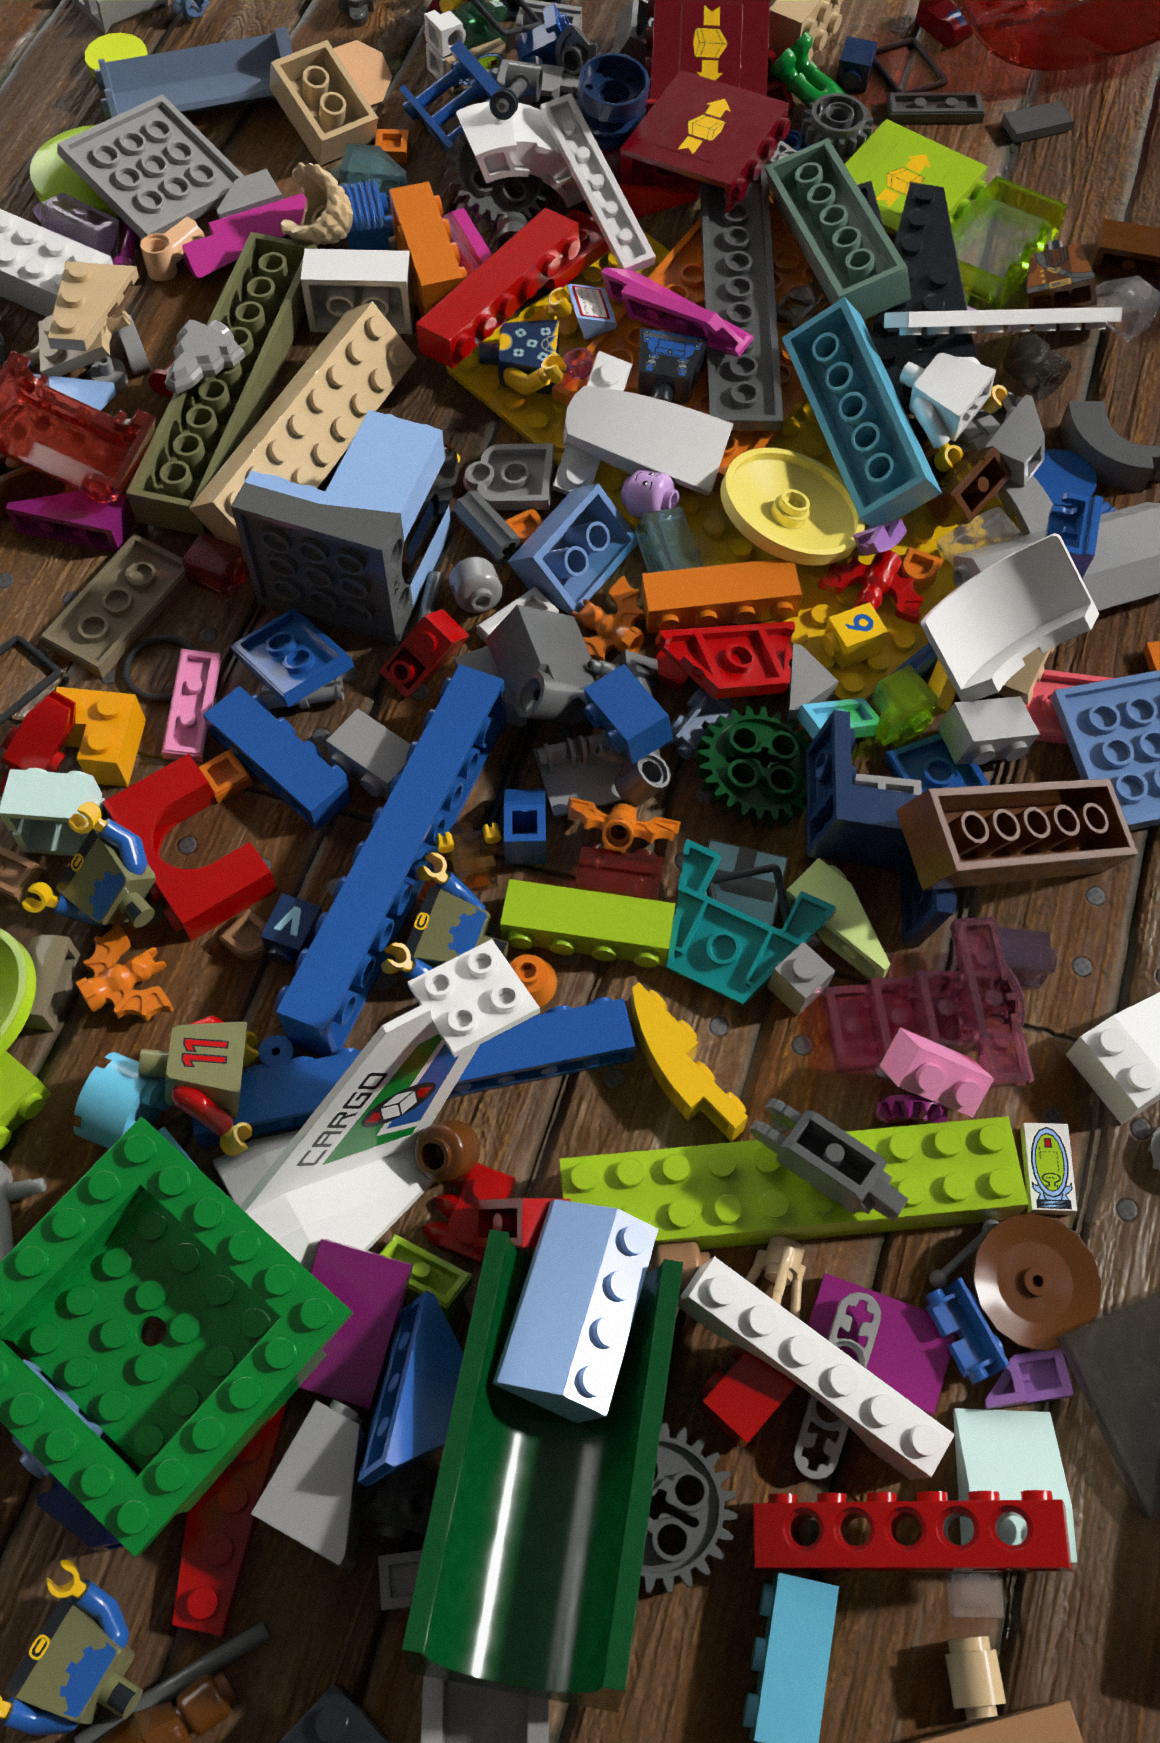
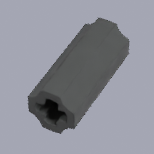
(487, 526)

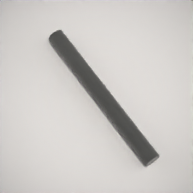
(172, 1686)

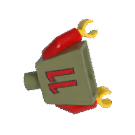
(206, 1075)

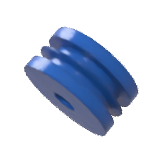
(273, 1046)

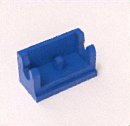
(1077, 527)

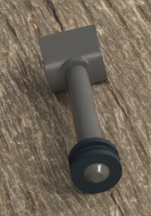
(521, 82)

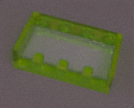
(1000, 237)

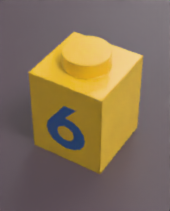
(854, 635)

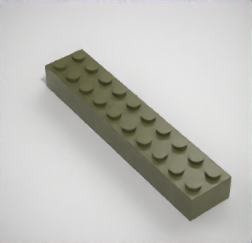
(209, 421)

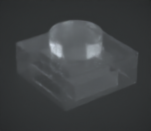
(975, 1595)

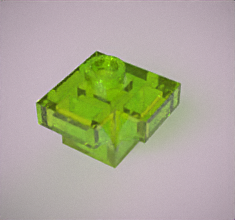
(904, 706)

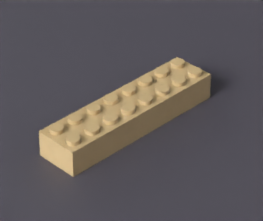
(313, 415)

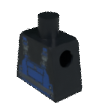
(670, 364)

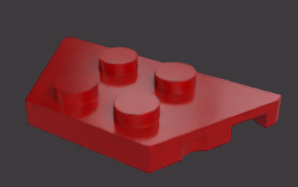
(734, 657)

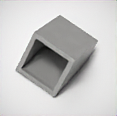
(317, 1485)

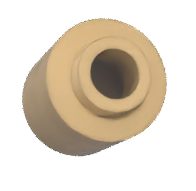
(974, 1676)

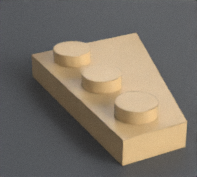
(84, 301)

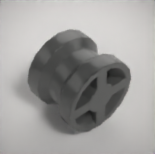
(508, 225)

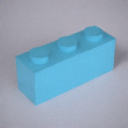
(791, 1660)

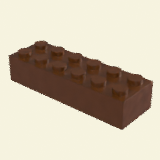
(1015, 832)

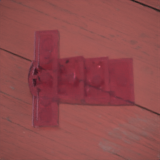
(959, 1009)

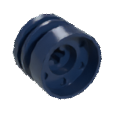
(613, 97)

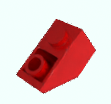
(424, 652)

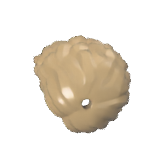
(326, 210)

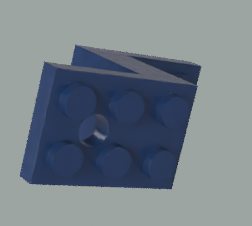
(863, 827)

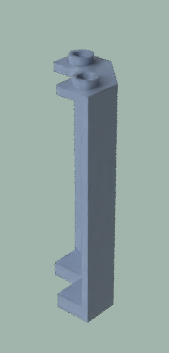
(195, 77)

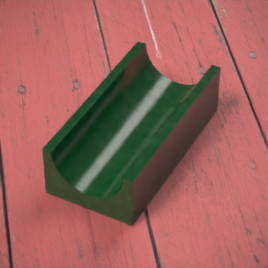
(540, 1516)

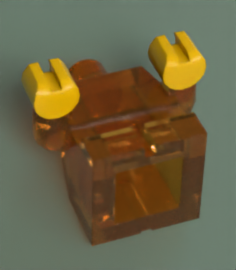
(472, 854)

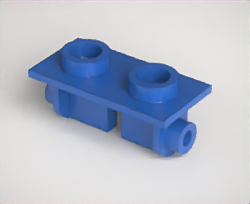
(978, 1351)

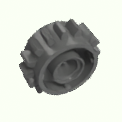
(839, 119)

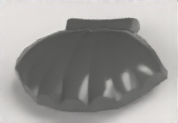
(573, 50)

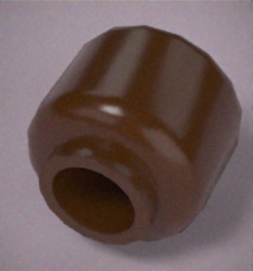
(446, 1151)

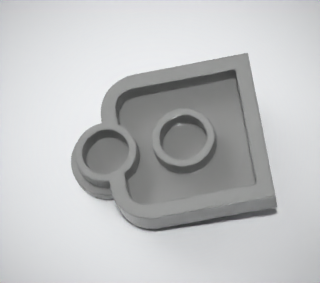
(514, 476)

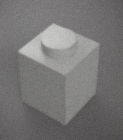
(800, 978)

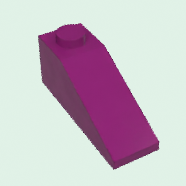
(75, 519)

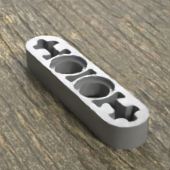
(808, 1439)

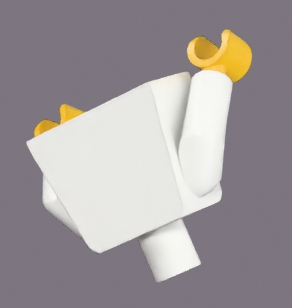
(948, 398)

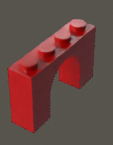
(199, 896)

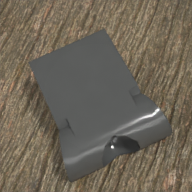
(543, 664)

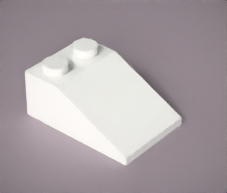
(1123, 1059)

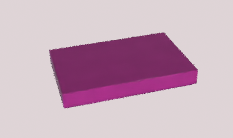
(375, 1292)
(907, 1345)

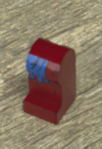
(943, 21)

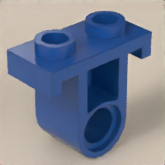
(540, 43)

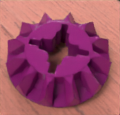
(910, 1110)

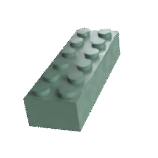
(838, 230)

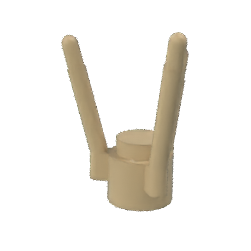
(781, 1266)

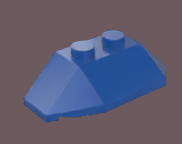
(414, 1392)

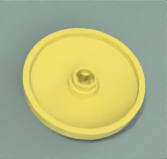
(791, 506)

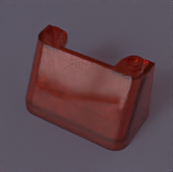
(67, 435)

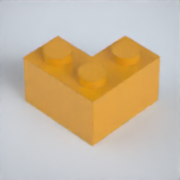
(107, 732)

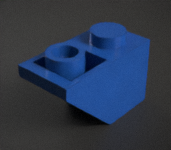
(524, 826)

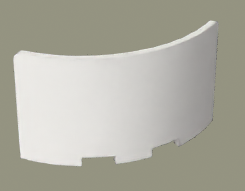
(517, 148)
(1006, 614)

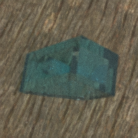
(371, 163)

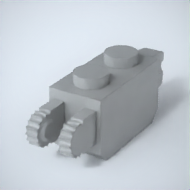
(554, 84)

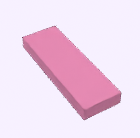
(191, 698)

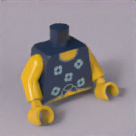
(530, 349)

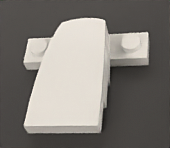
(636, 433)

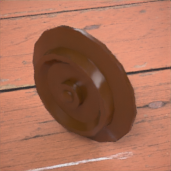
(1035, 1280)

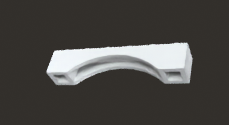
(870, 1407)

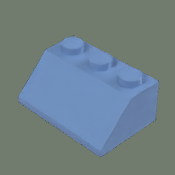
(575, 548)

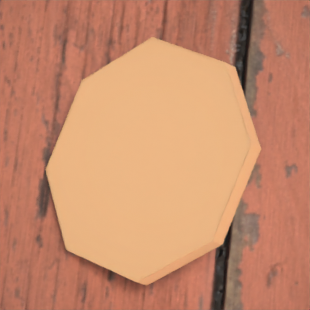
(367, 69)

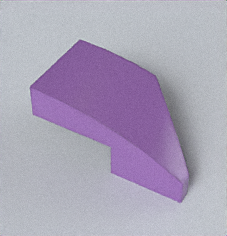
(880, 537)
(1031, 1379)

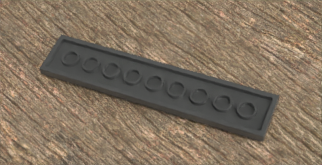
(742, 291)

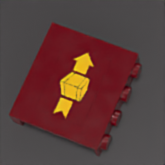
(710, 40)
(708, 134)

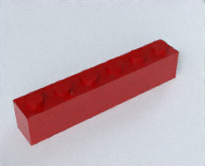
(498, 288)

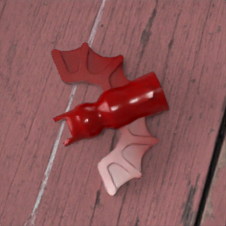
(877, 580)

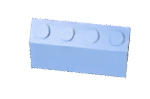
(576, 1309)

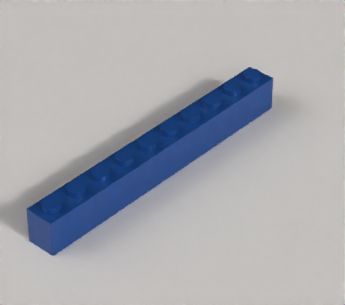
(535, 1050)

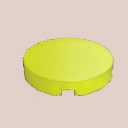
(113, 48)

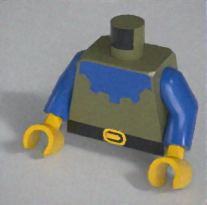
(105, 877)
(445, 927)
(73, 1664)

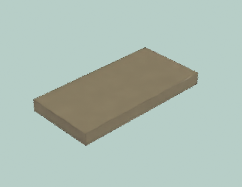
(116, 605)

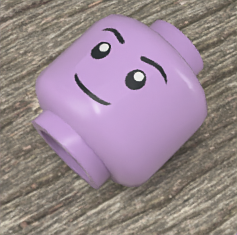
(648, 492)

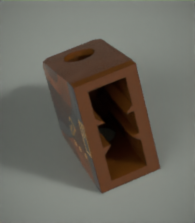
(1060, 278)

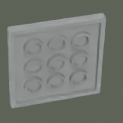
(151, 166)

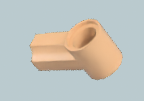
(165, 250)

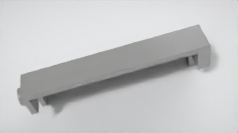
(1123, 564)

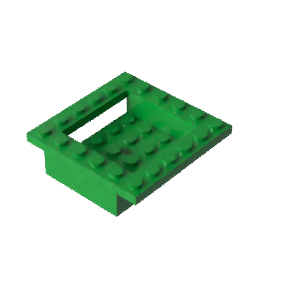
(241, 1335)

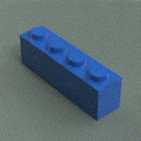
(279, 757)

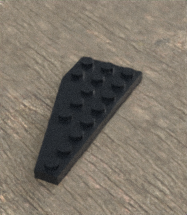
(935, 285)

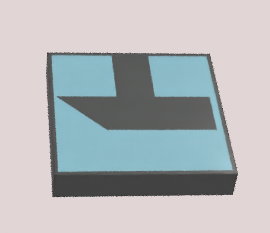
(752, 894)

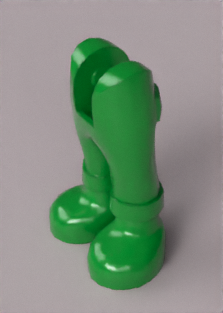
(800, 75)

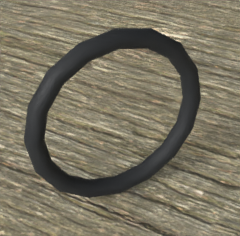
(136, 650)

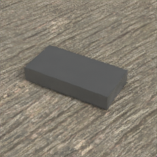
(1037, 121)

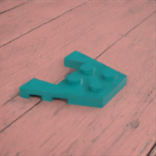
(725, 946)

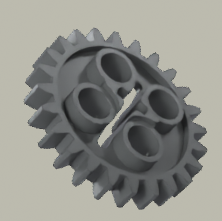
(493, 197)
(674, 1464)

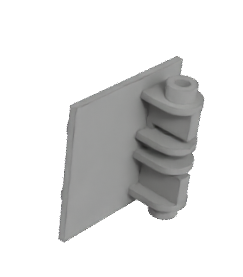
(577, 773)

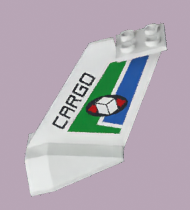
(354, 1157)

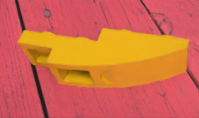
(670, 1053)

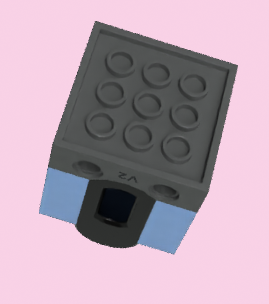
(363, 543)

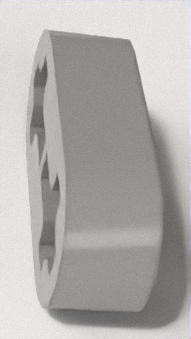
(133, 348)

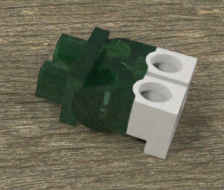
(459, 24)

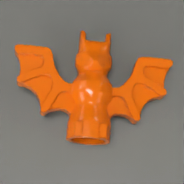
(613, 630)
(621, 824)
(115, 981)

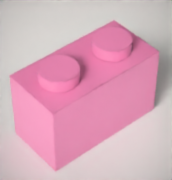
(936, 1072)

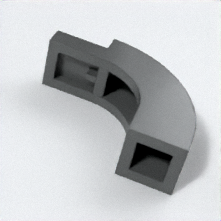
(1113, 458)

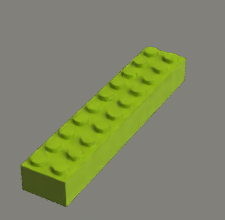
(745, 1197)

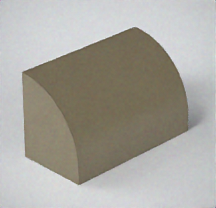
(54, 965)

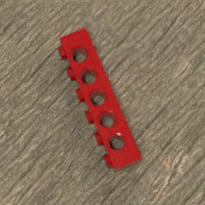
(1043, 1549)

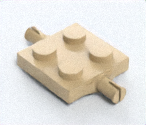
(60, 361)

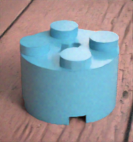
(116, 1100)

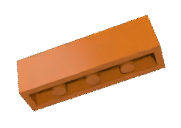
(720, 595)

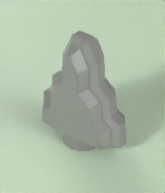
(201, 354)

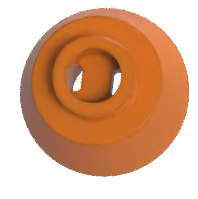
(536, 976)

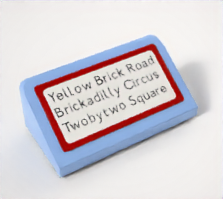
(592, 310)

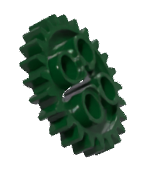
(755, 765)

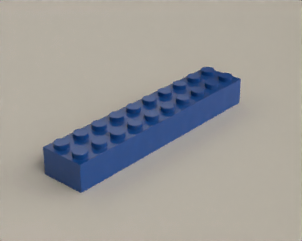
(383, 883)

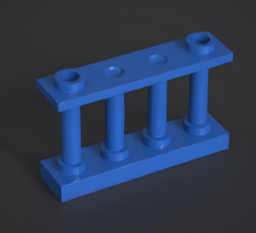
(464, 68)

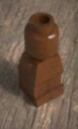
(197, 1712)

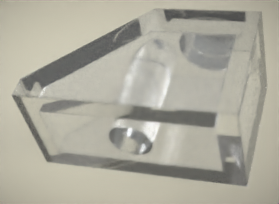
(1137, 300)

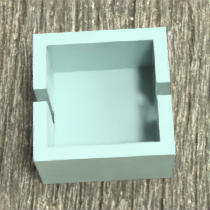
(41, 803)

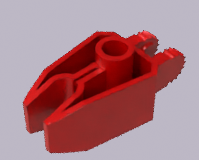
(40, 736)

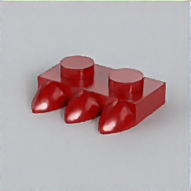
(457, 1234)

